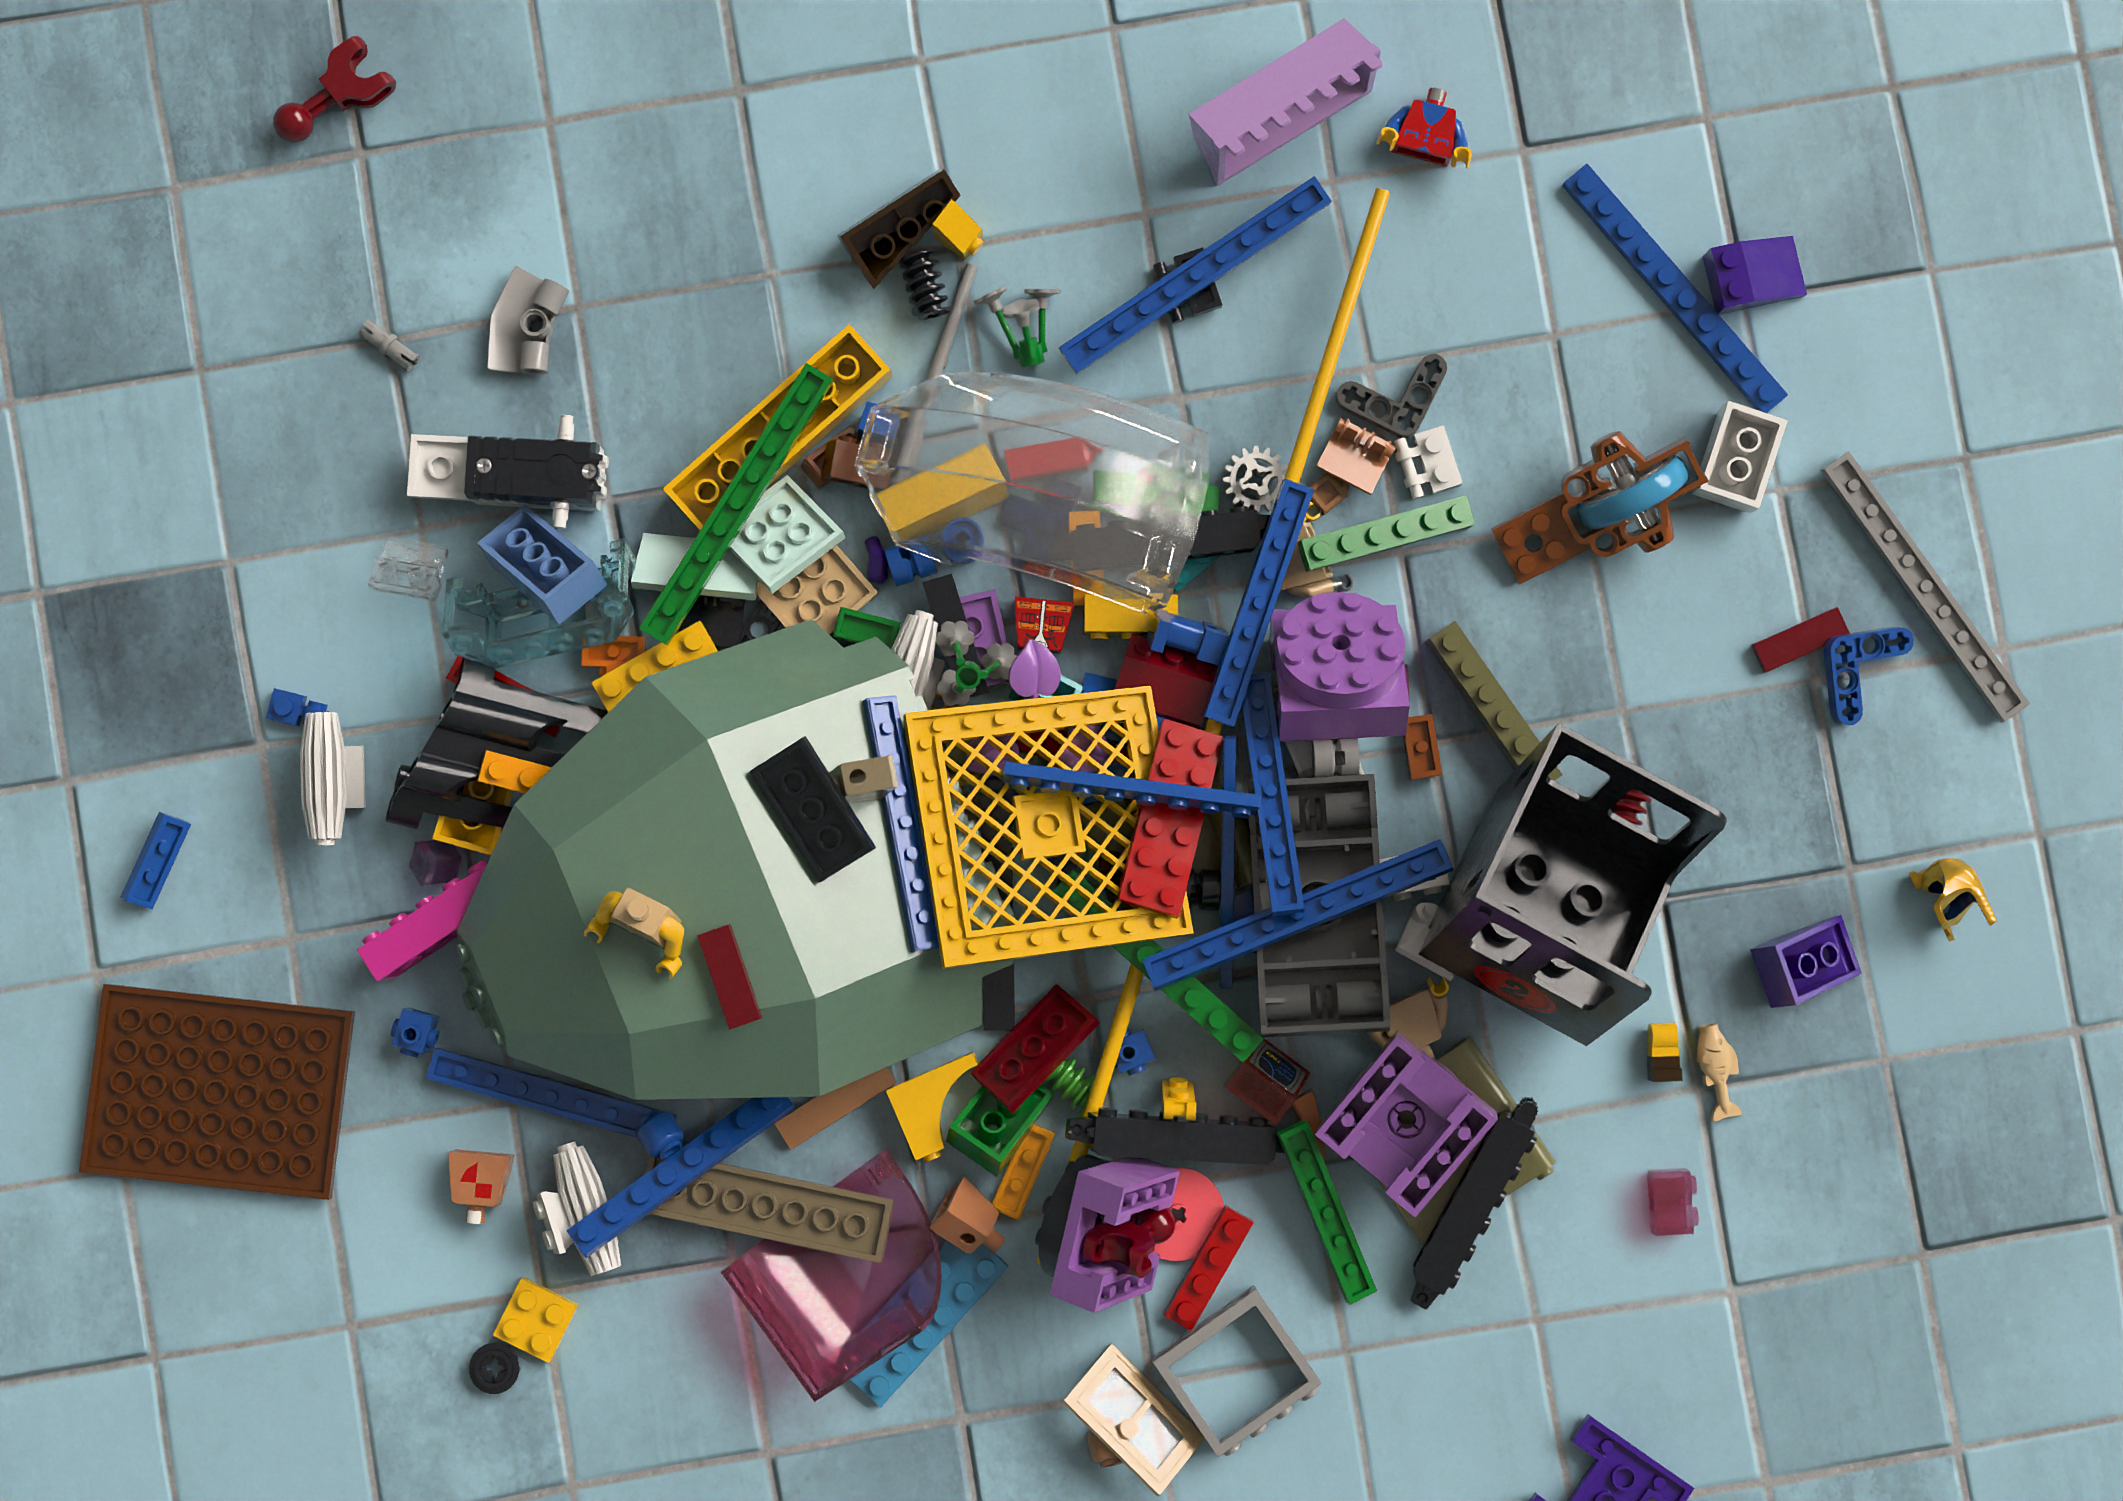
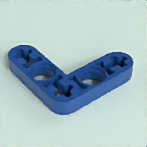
(1852, 655)

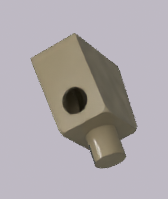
(866, 778)

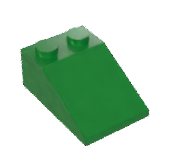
(991, 1132)

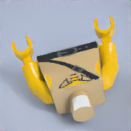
(644, 919)

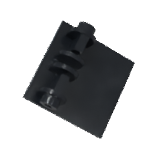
(720, 617)

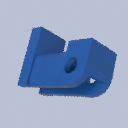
(1197, 637)

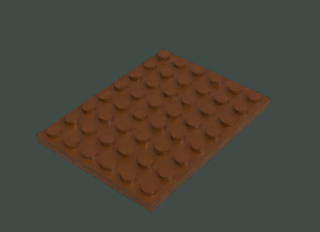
(217, 1091)

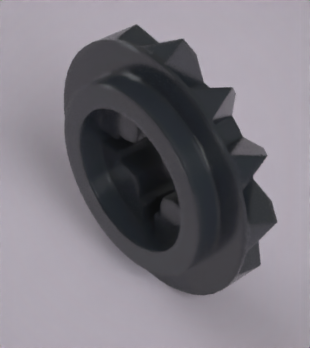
(484, 1378)

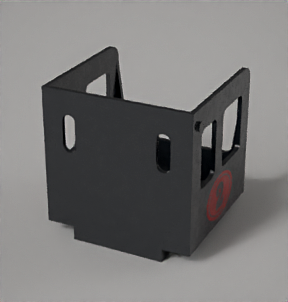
(1564, 890)

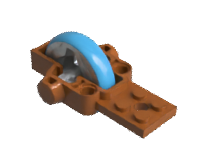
(1603, 506)

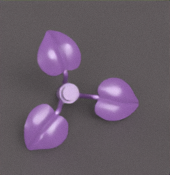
(1036, 673)

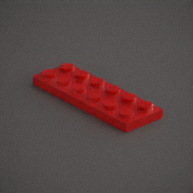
(1167, 837)

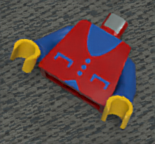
(1427, 132)

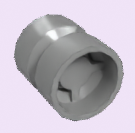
(1324, 757)

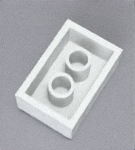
(1740, 456)

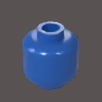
(660, 1134)

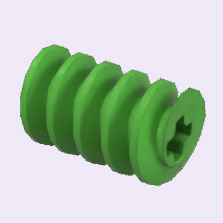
(1072, 1084)

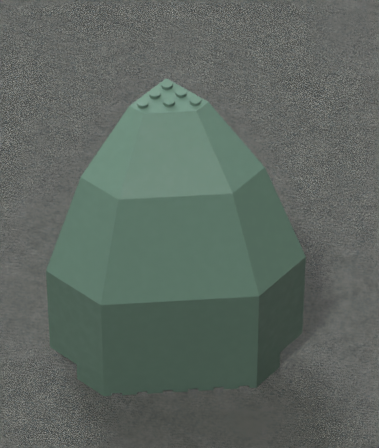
(670, 810)

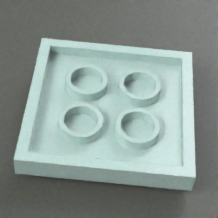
(784, 535)

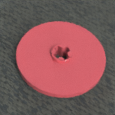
(1201, 1210)

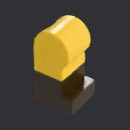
(1663, 1053)

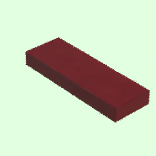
(1799, 640)
(729, 976)

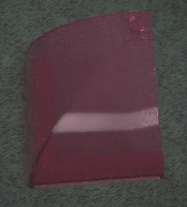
(839, 1311)

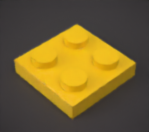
(535, 1319)

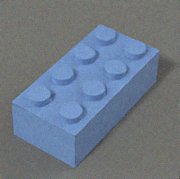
(542, 564)

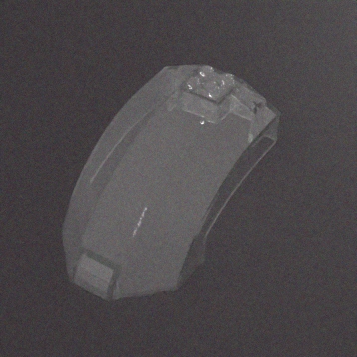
(1039, 482)

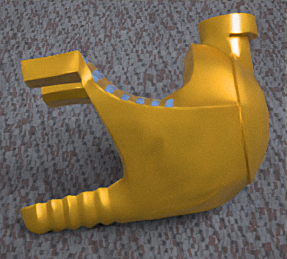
(1958, 886)

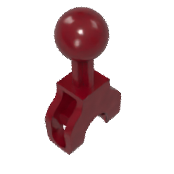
(341, 87)
(1129, 1241)

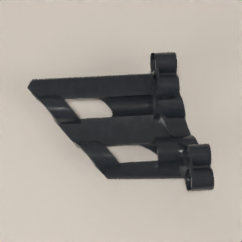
(477, 719)

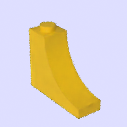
(920, 1104)

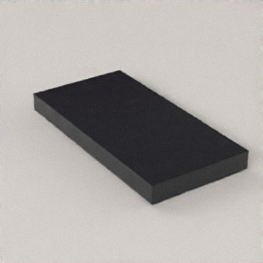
(812, 809)

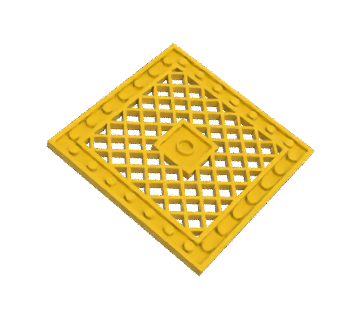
(1044, 824)

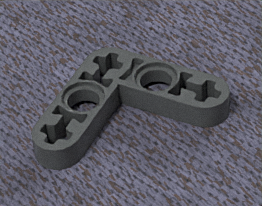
(1394, 409)

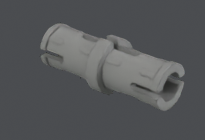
(389, 345)

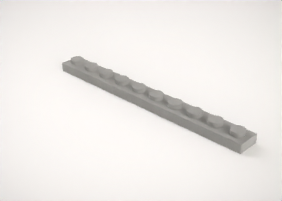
(1925, 587)

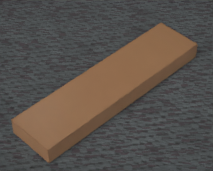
(830, 1107)

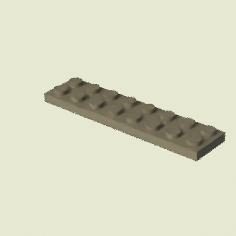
(783, 1210)

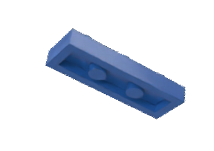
(155, 860)

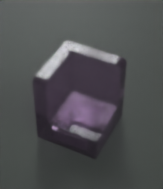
(434, 862)

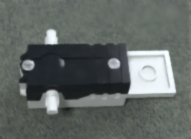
(511, 471)

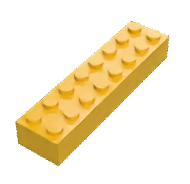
(856, 377)

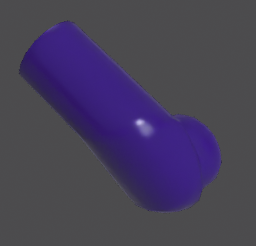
(877, 560)

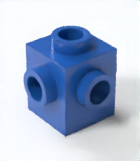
(425, 1027)
(1143, 1052)

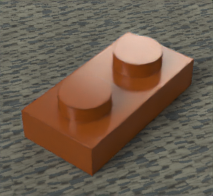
(1422, 748)

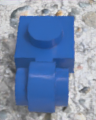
(291, 707)

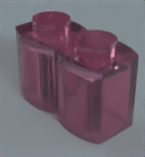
(1671, 1201)

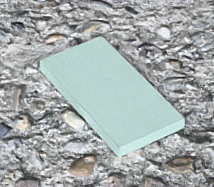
(662, 554)

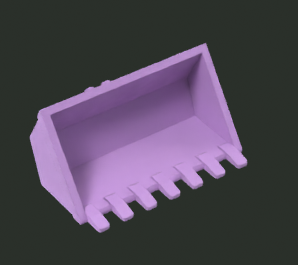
(1284, 99)

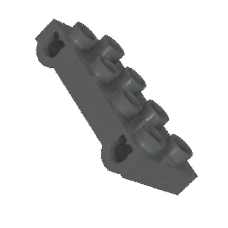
(1335, 972)

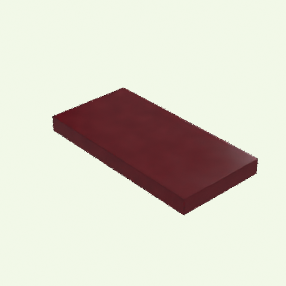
(1034, 1048)

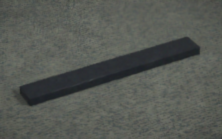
(999, 985)

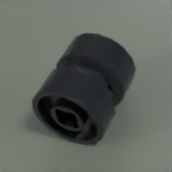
(1207, 889)

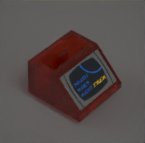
(1268, 1081)

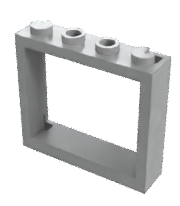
(1207, 1329)

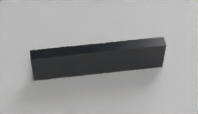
(945, 607)

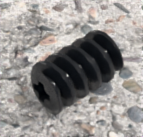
(923, 286)

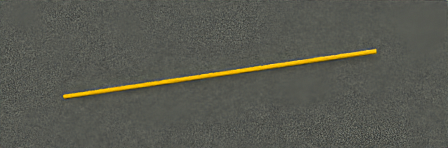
(1293, 473)

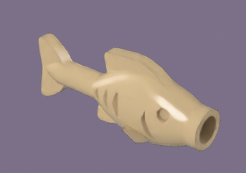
(1717, 1062)

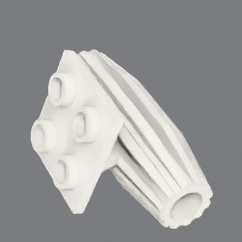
(916, 647)
(329, 777)
(577, 1196)

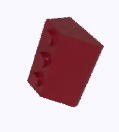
(1176, 679)

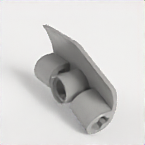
(521, 303)

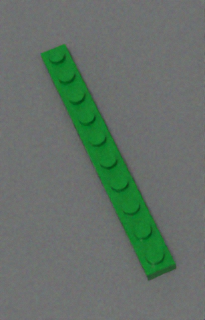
(736, 504)

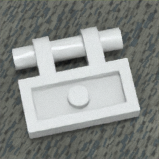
(1436, 459)

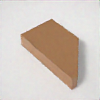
(1328, 492)

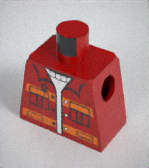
(1042, 621)

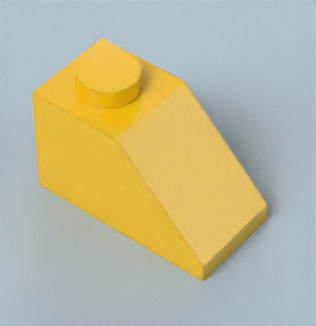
(958, 231)

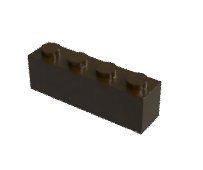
(892, 230)

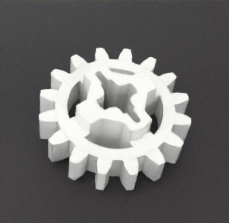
(1251, 467)

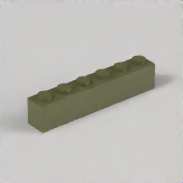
(1484, 695)

